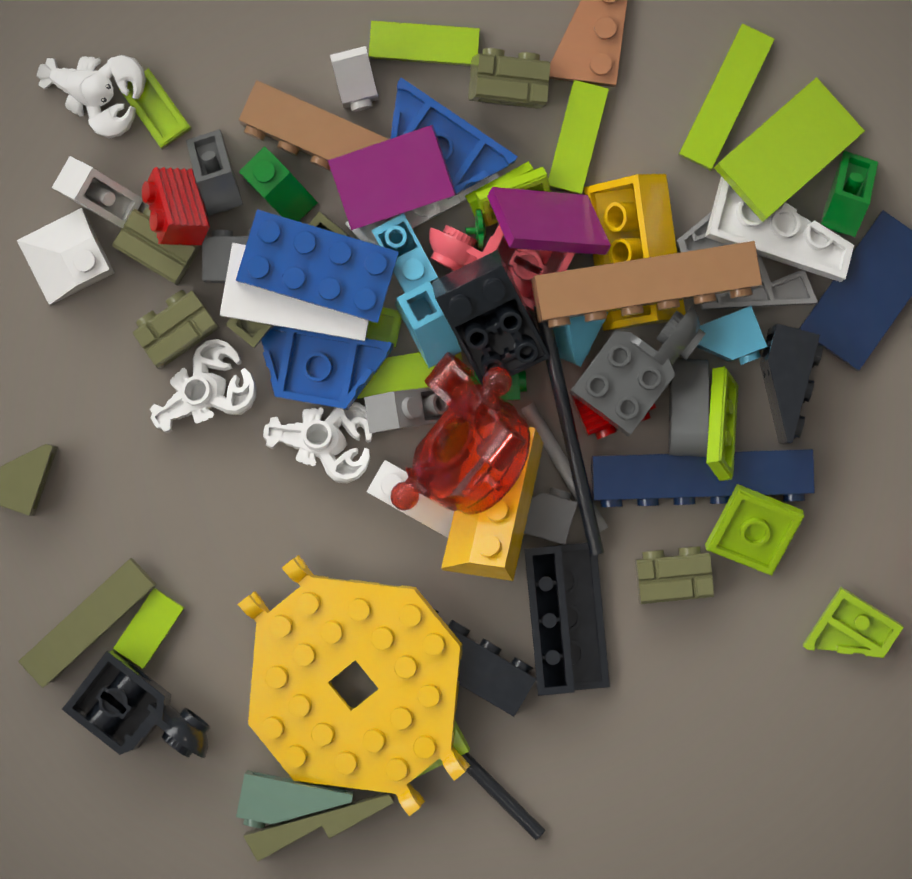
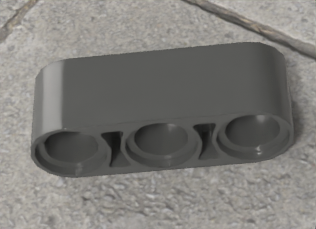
(689, 408)

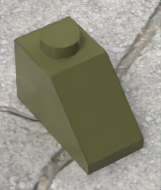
(25, 479)

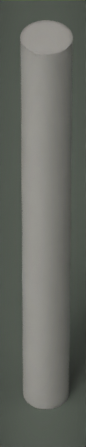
(556, 454)

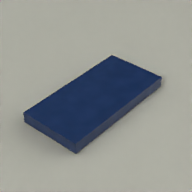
(863, 306)

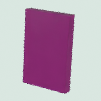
(392, 177)
(548, 221)

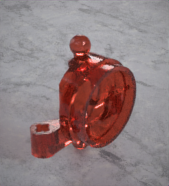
(473, 448)

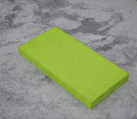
(789, 149)

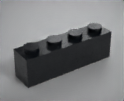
(491, 675)

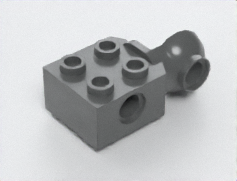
(632, 375)

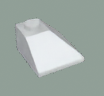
(65, 256)

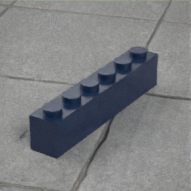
(690, 477)

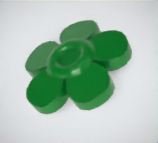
(479, 230)

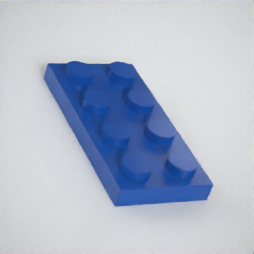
(317, 266)

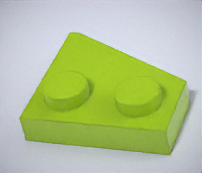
(853, 627)

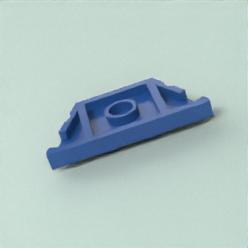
(466, 150)
(321, 366)

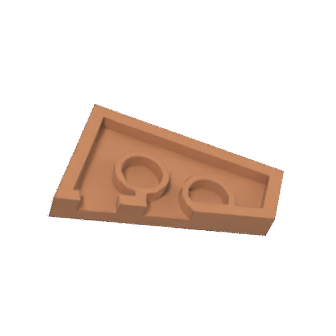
(591, 44)

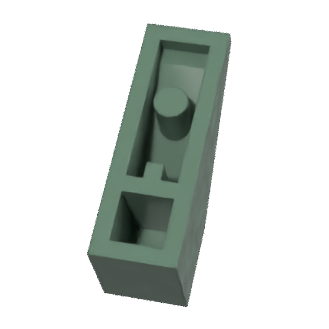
(278, 799)

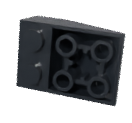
(490, 317)
(786, 375)

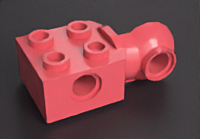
(456, 250)

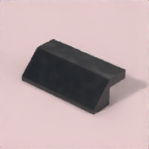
(566, 619)

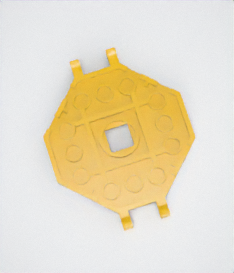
(401, 650)

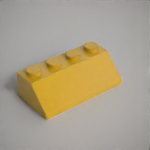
(638, 226)
(491, 540)

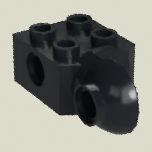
(126, 706)

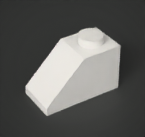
(354, 79)
(96, 192)

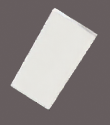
(270, 308)

